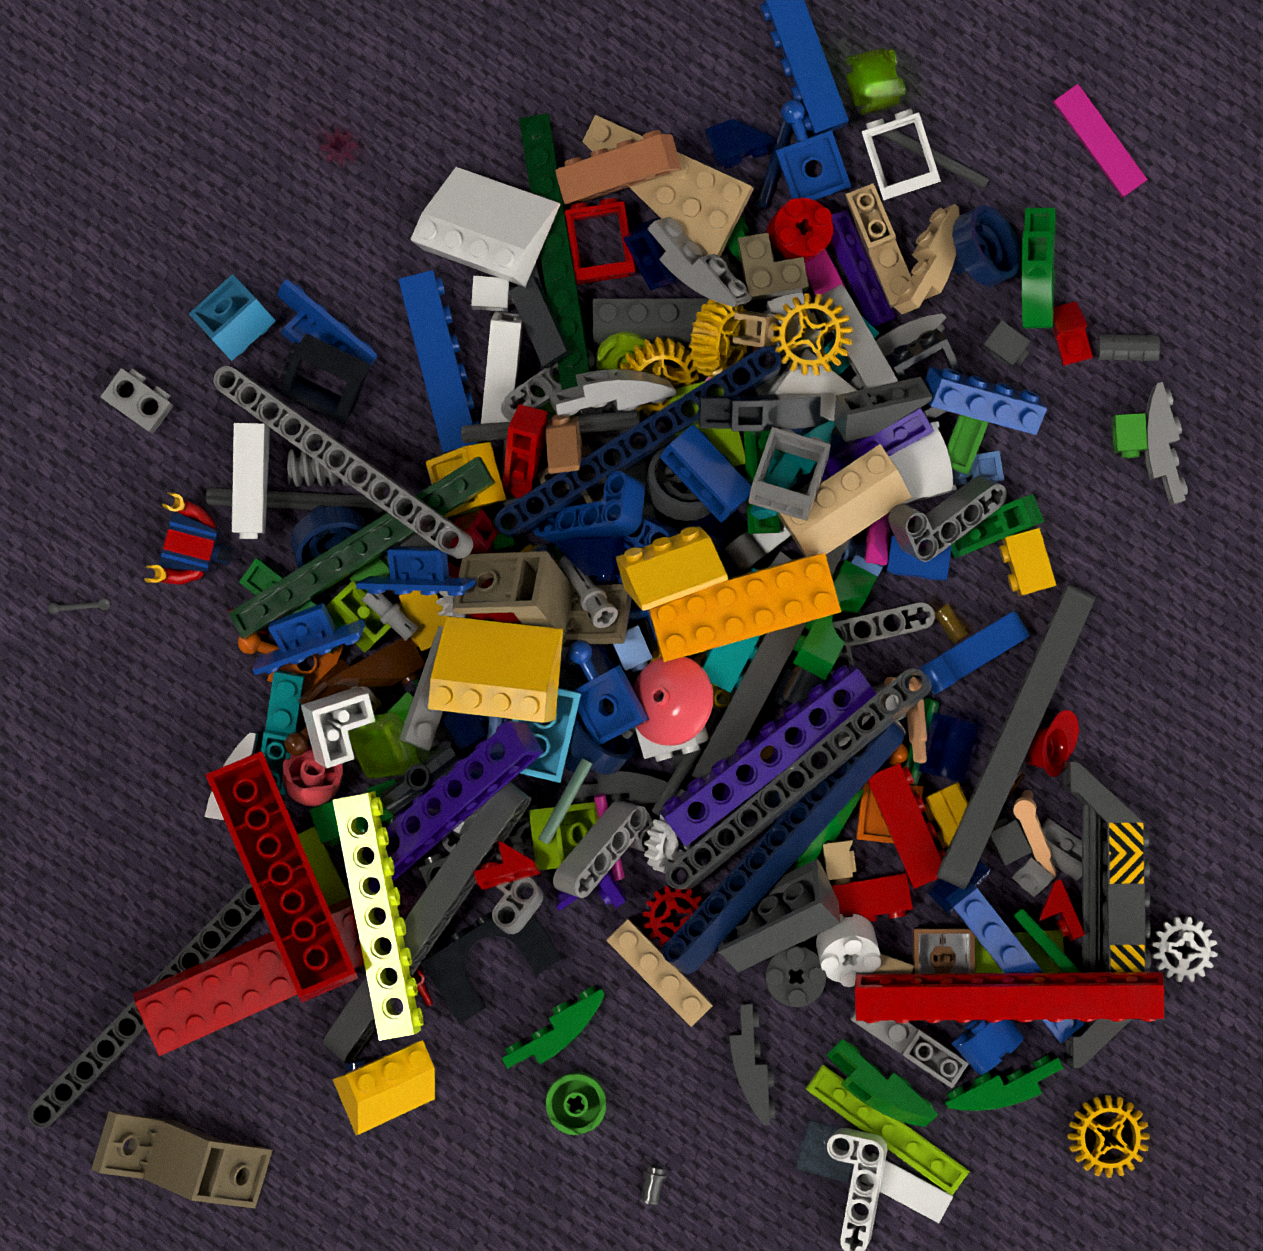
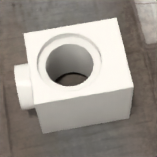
(491, 294)

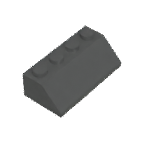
(646, 318)
(788, 914)

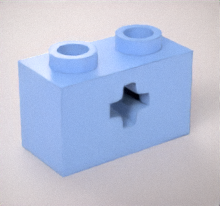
(634, 651)

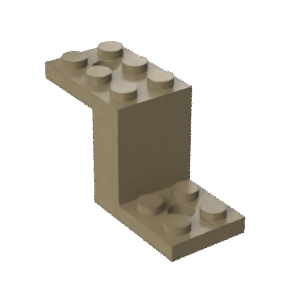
(538, 596)
(181, 1159)

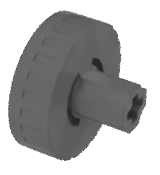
(671, 494)

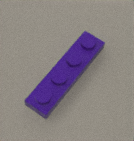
(860, 270)
(892, 439)

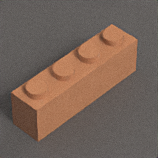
(618, 168)

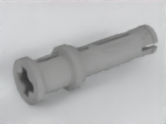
(592, 598)

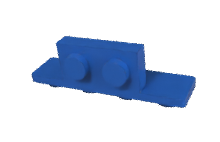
(316, 321)
(417, 571)
(305, 635)

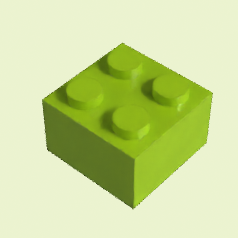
(572, 829)

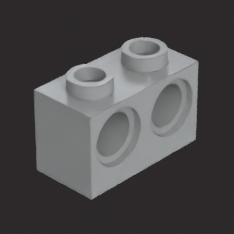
(134, 405)

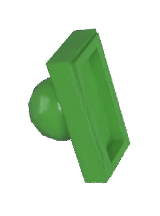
(965, 442)

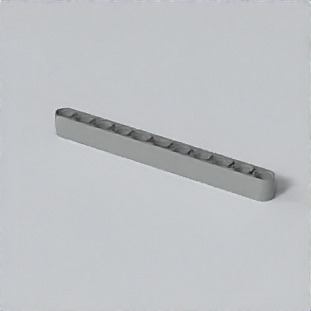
(350, 470)

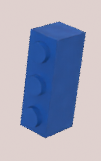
(707, 473)

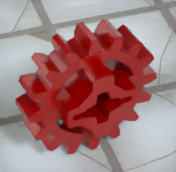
(669, 897)

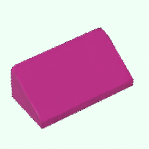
(878, 541)

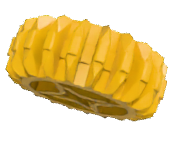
(835, 323)
(713, 338)
(651, 360)
(1099, 1147)

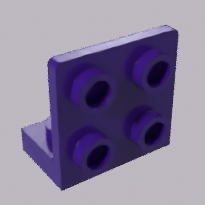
(608, 890)

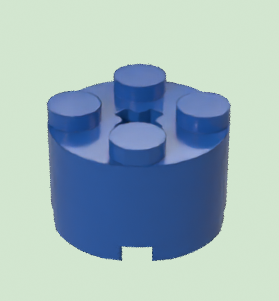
(987, 1043)

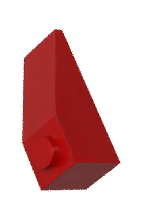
(523, 450)

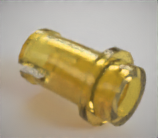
(951, 624)

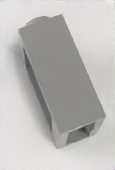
(782, 499)

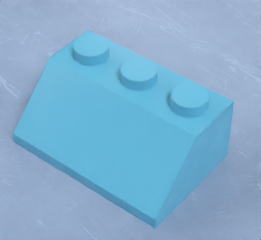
(554, 737)

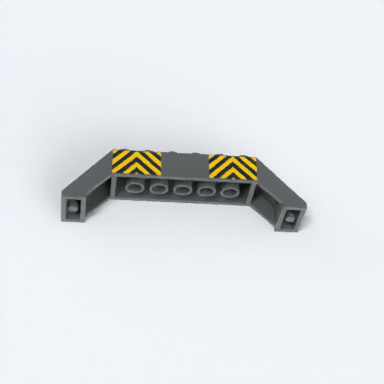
(1121, 899)

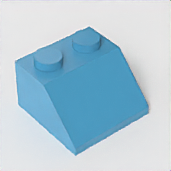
(232, 317)

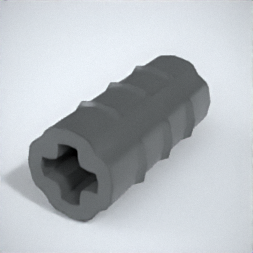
(1128, 347)

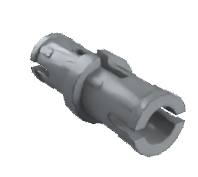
(390, 614)

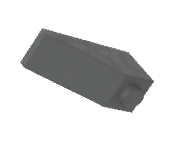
(876, 408)

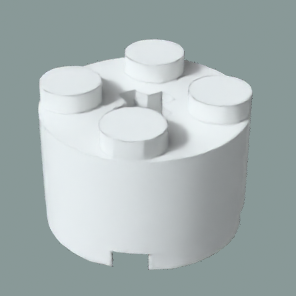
(848, 949)

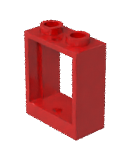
(607, 271)

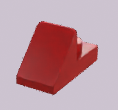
(1070, 334)
(514, 867)
(1059, 904)

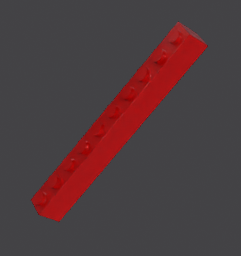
(1009, 997)

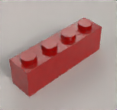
(906, 824)
(875, 897)

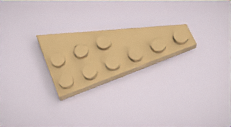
(696, 196)

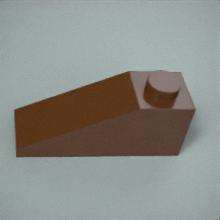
(384, 668)

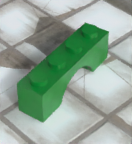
(822, 644)

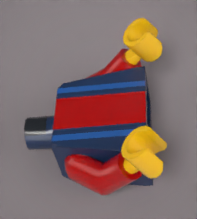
(189, 545)

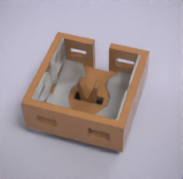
(943, 942)

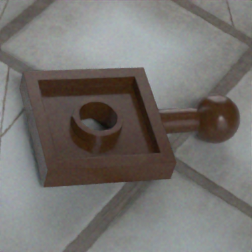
(297, 742)

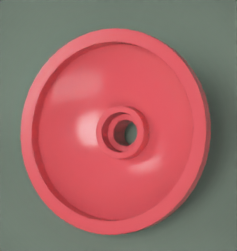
(685, 700)

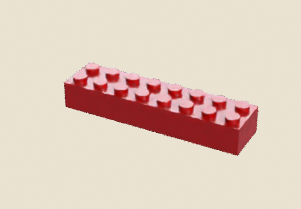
(281, 876)
(228, 987)

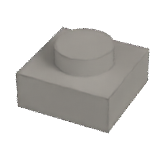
(1032, 877)

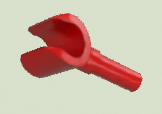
(421, 986)

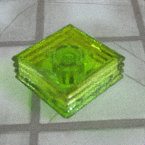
(380, 749)

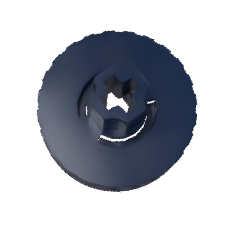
(985, 246)
(324, 528)
(605, 758)

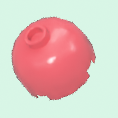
(309, 781)

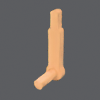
(916, 722)
(1025, 811)

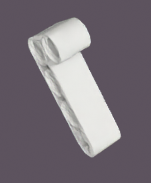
(858, 1192)

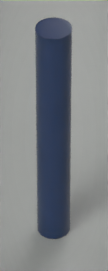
(773, 166)

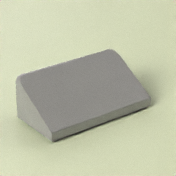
(1065, 849)

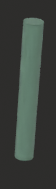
(565, 801)

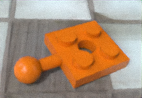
(322, 663)
(870, 822)

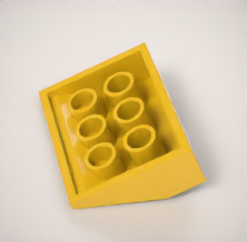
(497, 669)

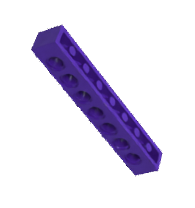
(762, 771)
(426, 825)

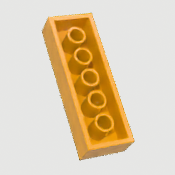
(745, 607)

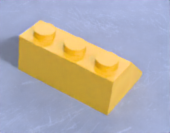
(670, 568)
(387, 1087)

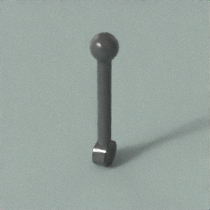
(103, 604)

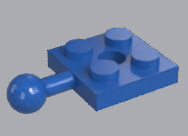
(819, 148)
(610, 685)

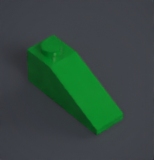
(1002, 523)

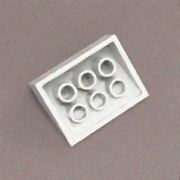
(486, 225)

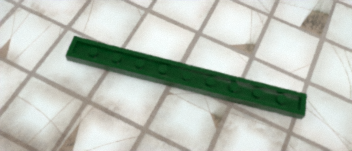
(556, 250)
(356, 551)

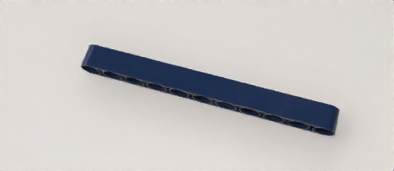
(622, 444)
(776, 853)

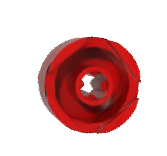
(799, 215)

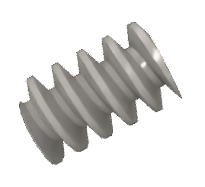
(310, 469)

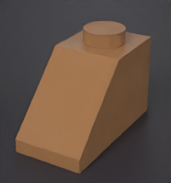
(563, 444)

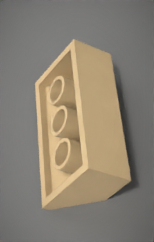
(849, 503)

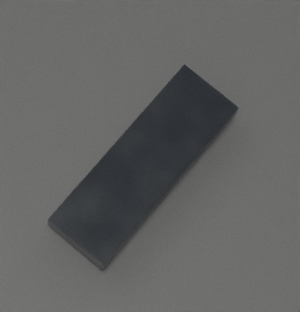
(540, 322)

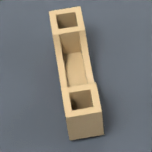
(658, 973)

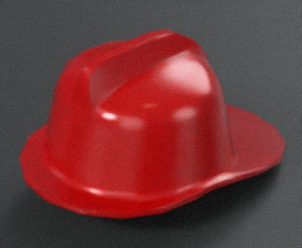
(1054, 743)

